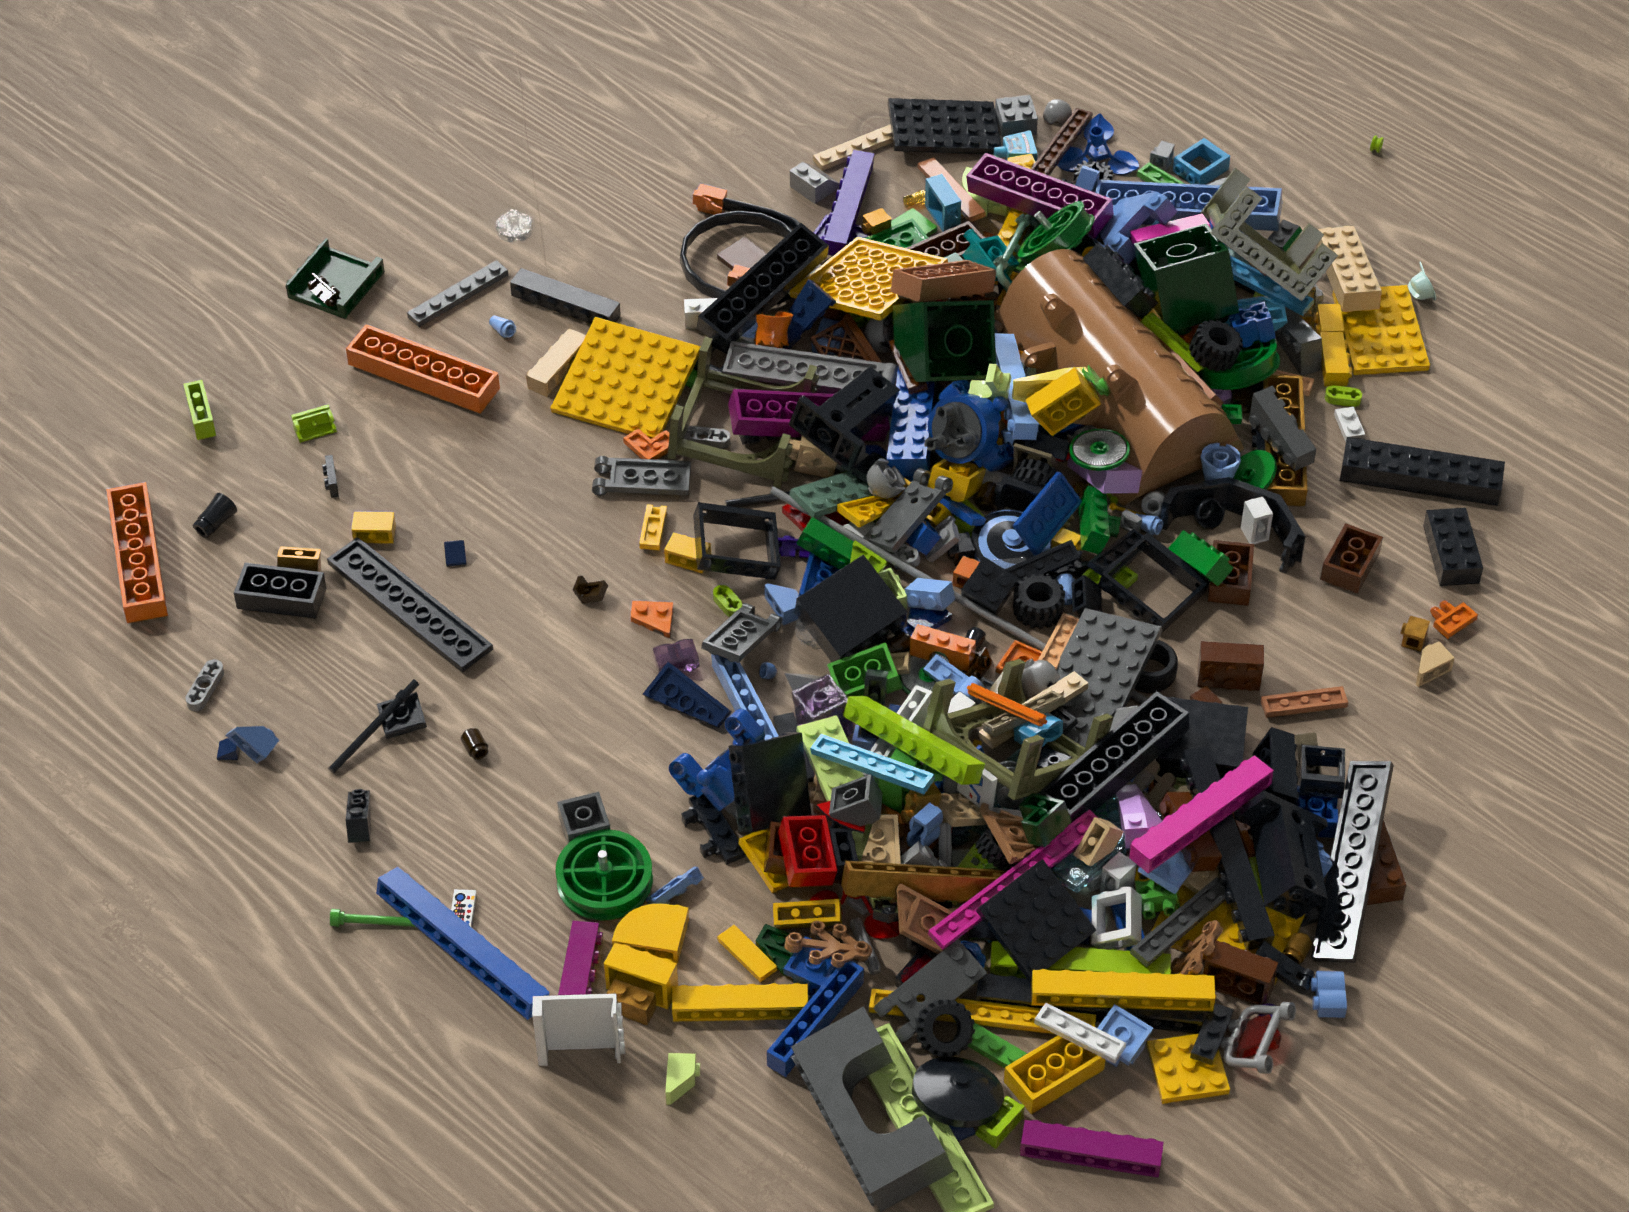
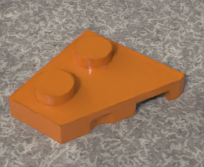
(653, 615)

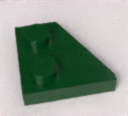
(771, 943)

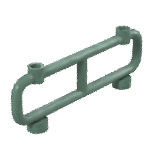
(1002, 261)

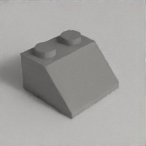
(812, 182)

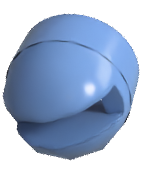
(767, 670)

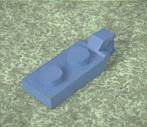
(675, 887)

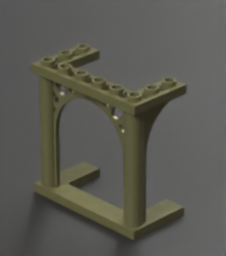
(1258, 250)
(772, 467)
(1025, 780)

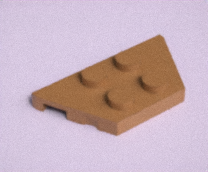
(1008, 833)
(918, 916)

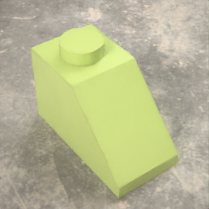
(680, 1075)

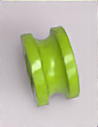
(1376, 144)

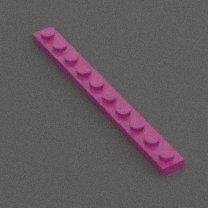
(966, 917)

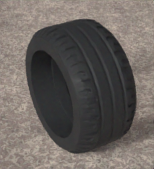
(1157, 681)

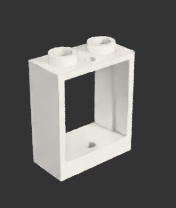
(1119, 938)

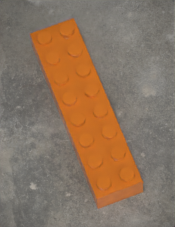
(423, 368)
(136, 552)

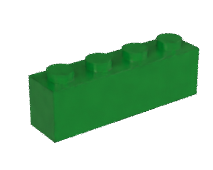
(1093, 520)
(826, 543)
(1202, 557)

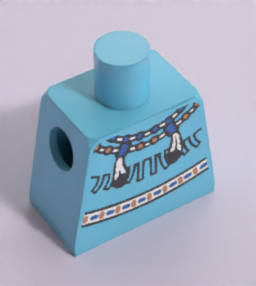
(1017, 145)

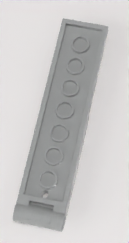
(791, 366)

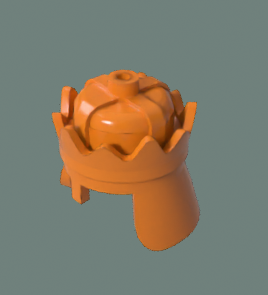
(773, 329)

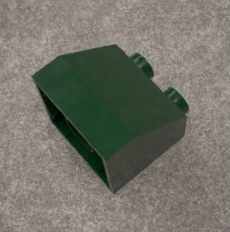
(1189, 276)
(946, 339)

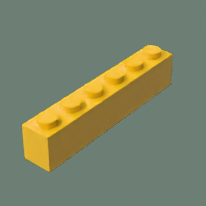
(738, 1002)

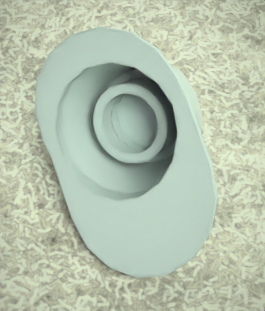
(1421, 287)

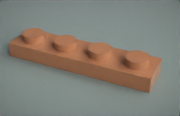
(1304, 701)

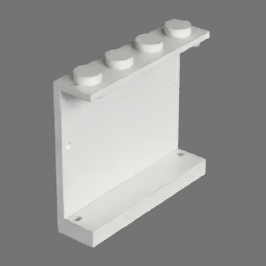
(577, 1023)

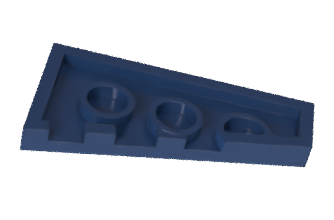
(806, 309)
(683, 694)

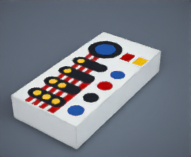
(464, 904)

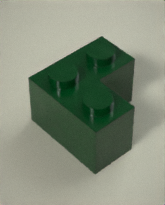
(1043, 818)

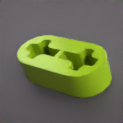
(1343, 396)
(724, 603)

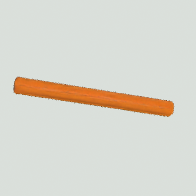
(1007, 704)

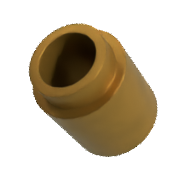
(1298, 947)

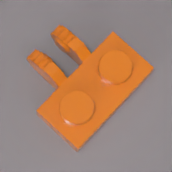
(1453, 618)

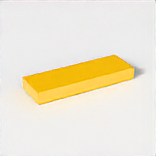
(747, 953)

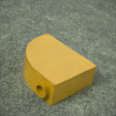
(654, 929)

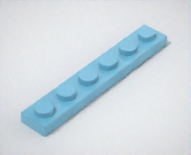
(872, 763)

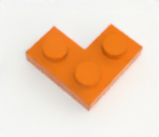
(646, 447)

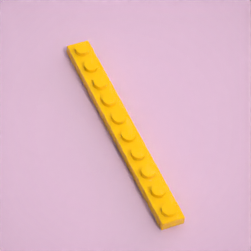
(989, 1013)

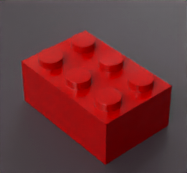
(807, 851)

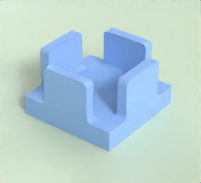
(1127, 1029)

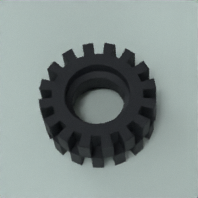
(991, 850)

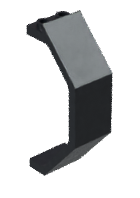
(1232, 495)

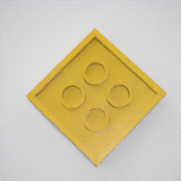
(1181, 1076)

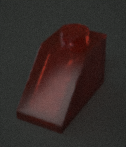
(1253, 1036)

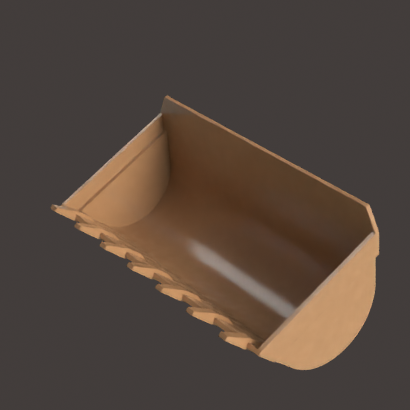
(1073, 320)

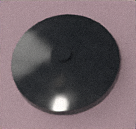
(957, 1092)

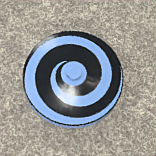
(999, 539)

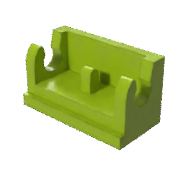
(313, 423)
(1003, 1124)

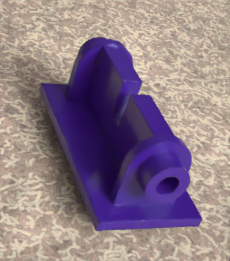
(788, 547)

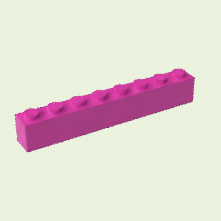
(1200, 814)

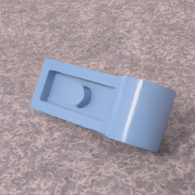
(941, 670)

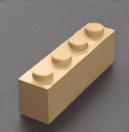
(555, 363)

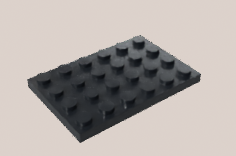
(943, 126)

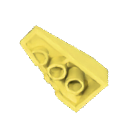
(1029, 385)

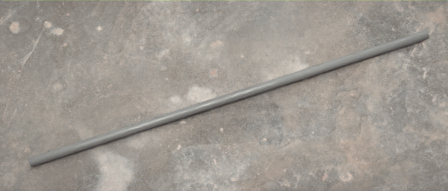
(914, 572)

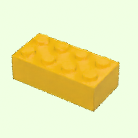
(1050, 1072)

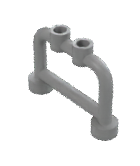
(1261, 1061)

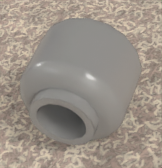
(1152, 503)

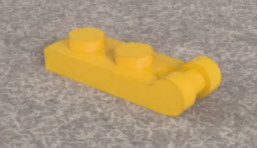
(653, 527)

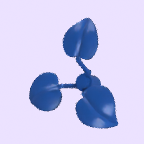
(1098, 133)

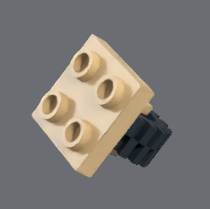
(961, 816)

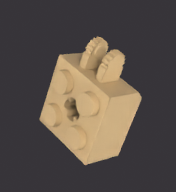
(811, 459)

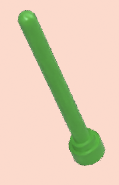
(339, 917)

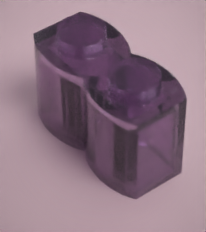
(680, 654)

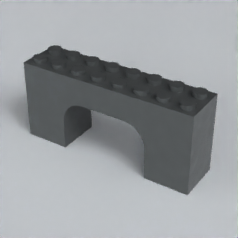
(884, 1164)

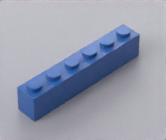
(816, 1014)

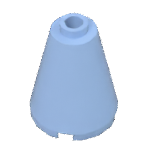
(1219, 461)

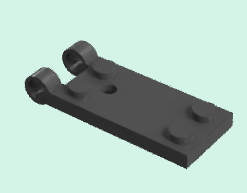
(650, 476)
(905, 514)
(741, 634)
(942, 978)

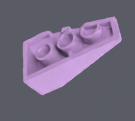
(1135, 813)

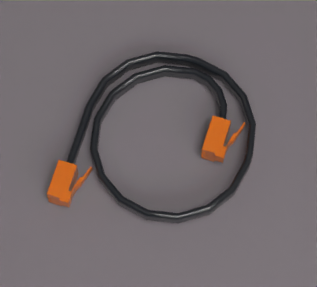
(715, 202)

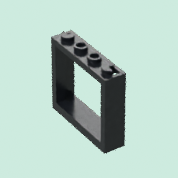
(737, 518)
(1170, 563)

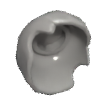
(1057, 111)

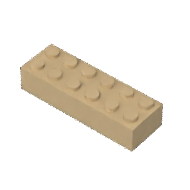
(1351, 271)

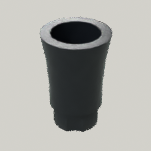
(214, 515)

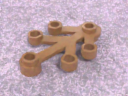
(1201, 945)
(854, 949)

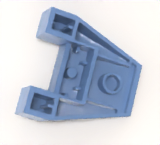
(1129, 215)

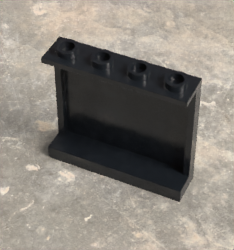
(769, 781)

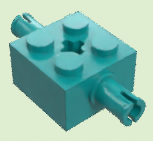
(986, 250)

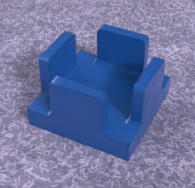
(807, 973)

